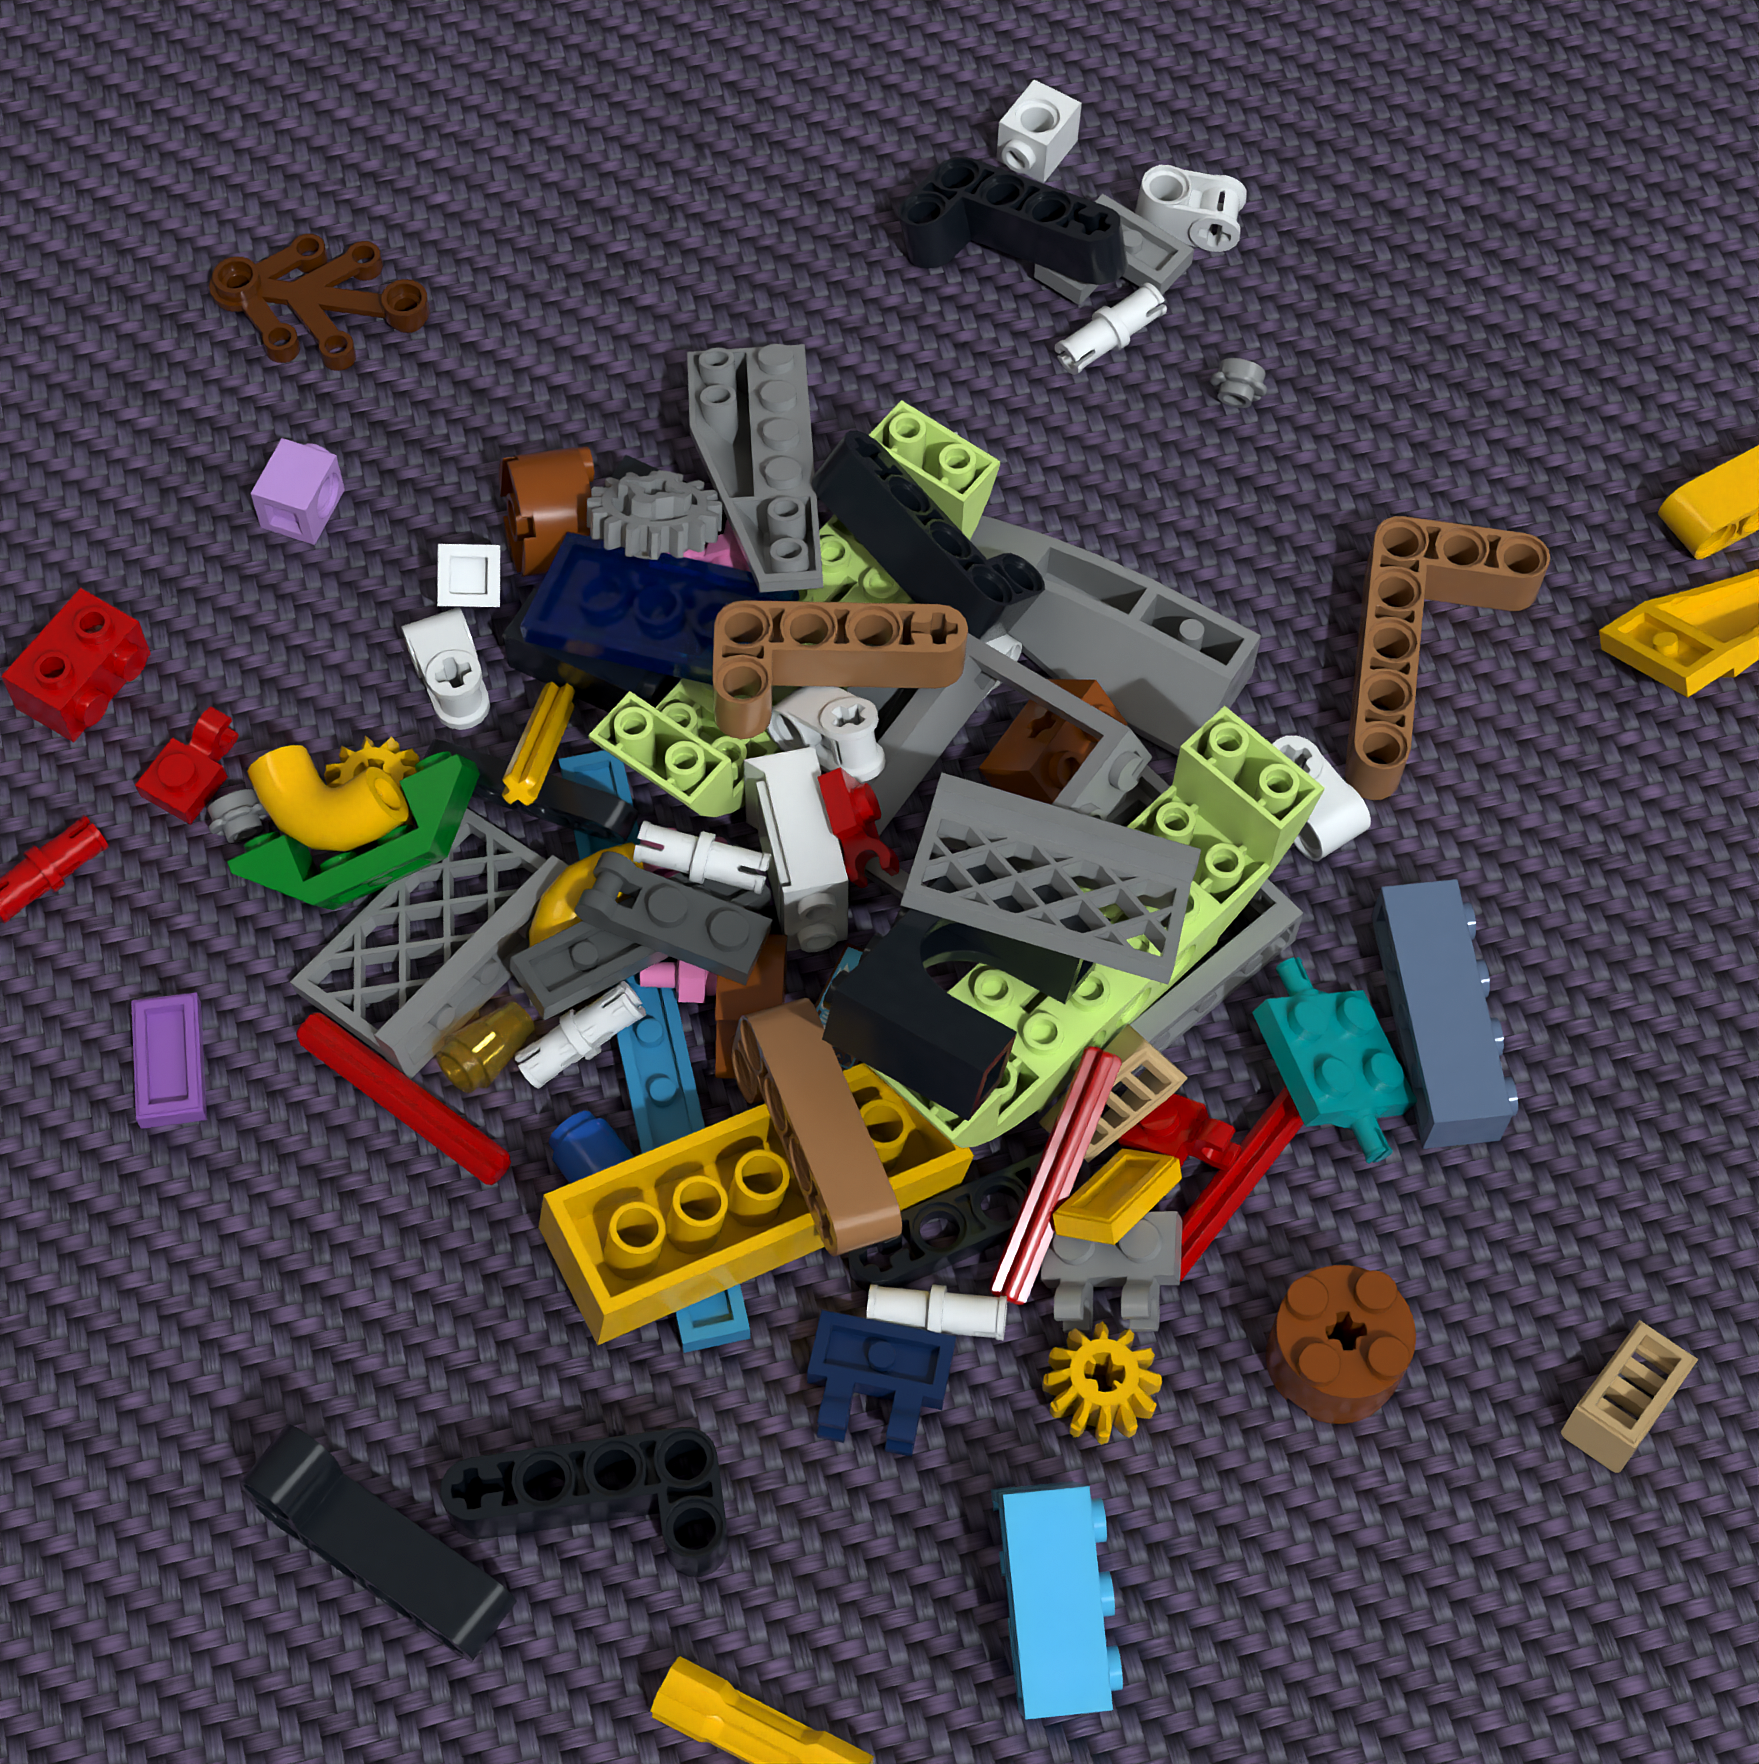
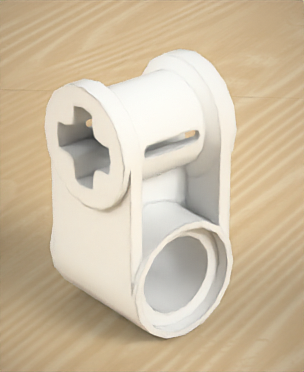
(1188, 206)
(449, 668)
(834, 723)
(1340, 810)

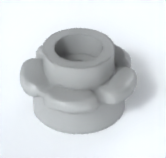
(1239, 382)
(237, 815)

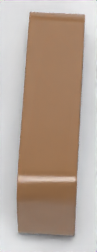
(916, 650)
(796, 1073)

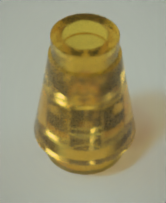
(483, 1048)

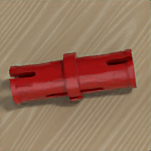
(49, 866)

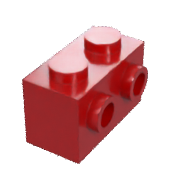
(77, 665)

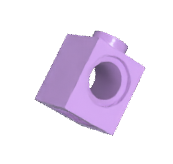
(298, 490)

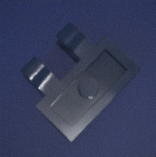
(880, 1362)

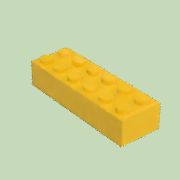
(719, 1209)

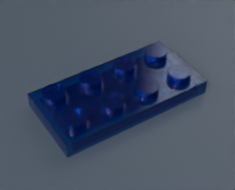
(637, 608)

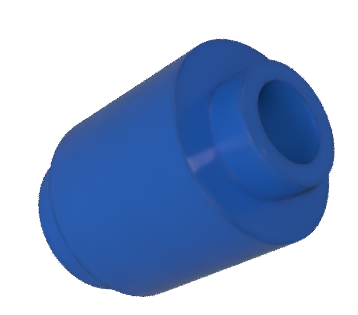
(586, 1146)

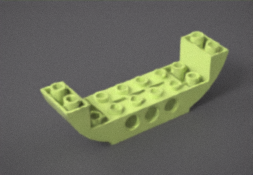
(679, 740)
(1243, 811)

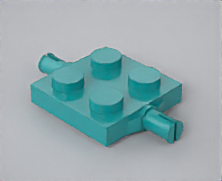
(1334, 1058)

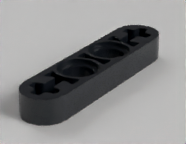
(557, 802)
(964, 1210)

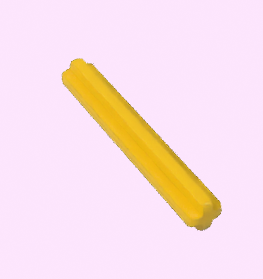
(538, 744)

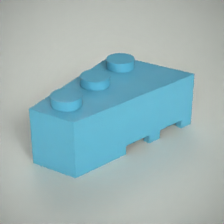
(1057, 1599)

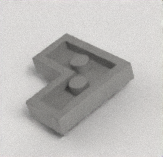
(1150, 253)

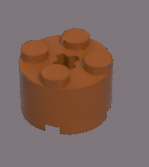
(544, 502)
(1361, 1312)

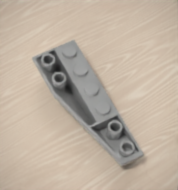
(758, 451)
(1146, 645)

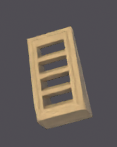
(1143, 1093)
(1602, 1427)

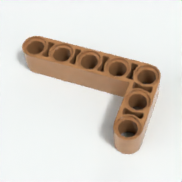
(1421, 573)

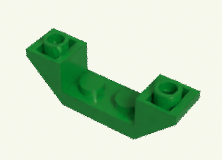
(438, 802)

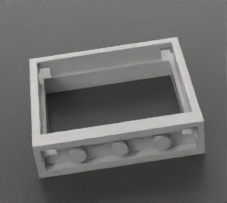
(938, 714)
(1272, 929)

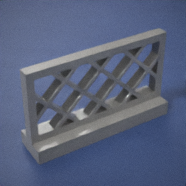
(1060, 851)
(473, 962)

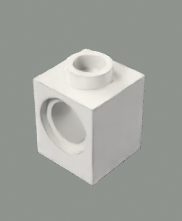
(1038, 131)
(468, 575)

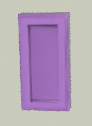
(168, 1060)

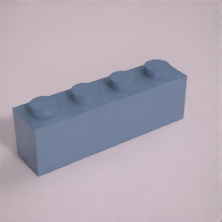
(1443, 1014)

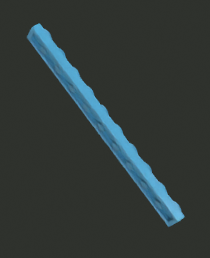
(659, 1069)

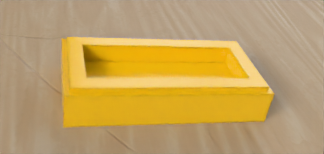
(1117, 1196)

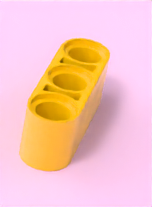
(1716, 506)

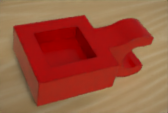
(189, 776)
(852, 816)
(1183, 1129)

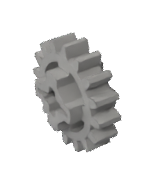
(654, 514)

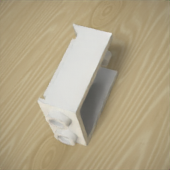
(806, 857)

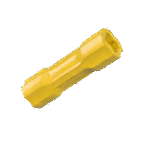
(716, 1713)

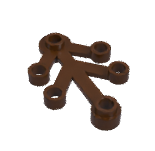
(247, 286)

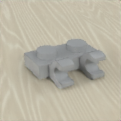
(1139, 1261)

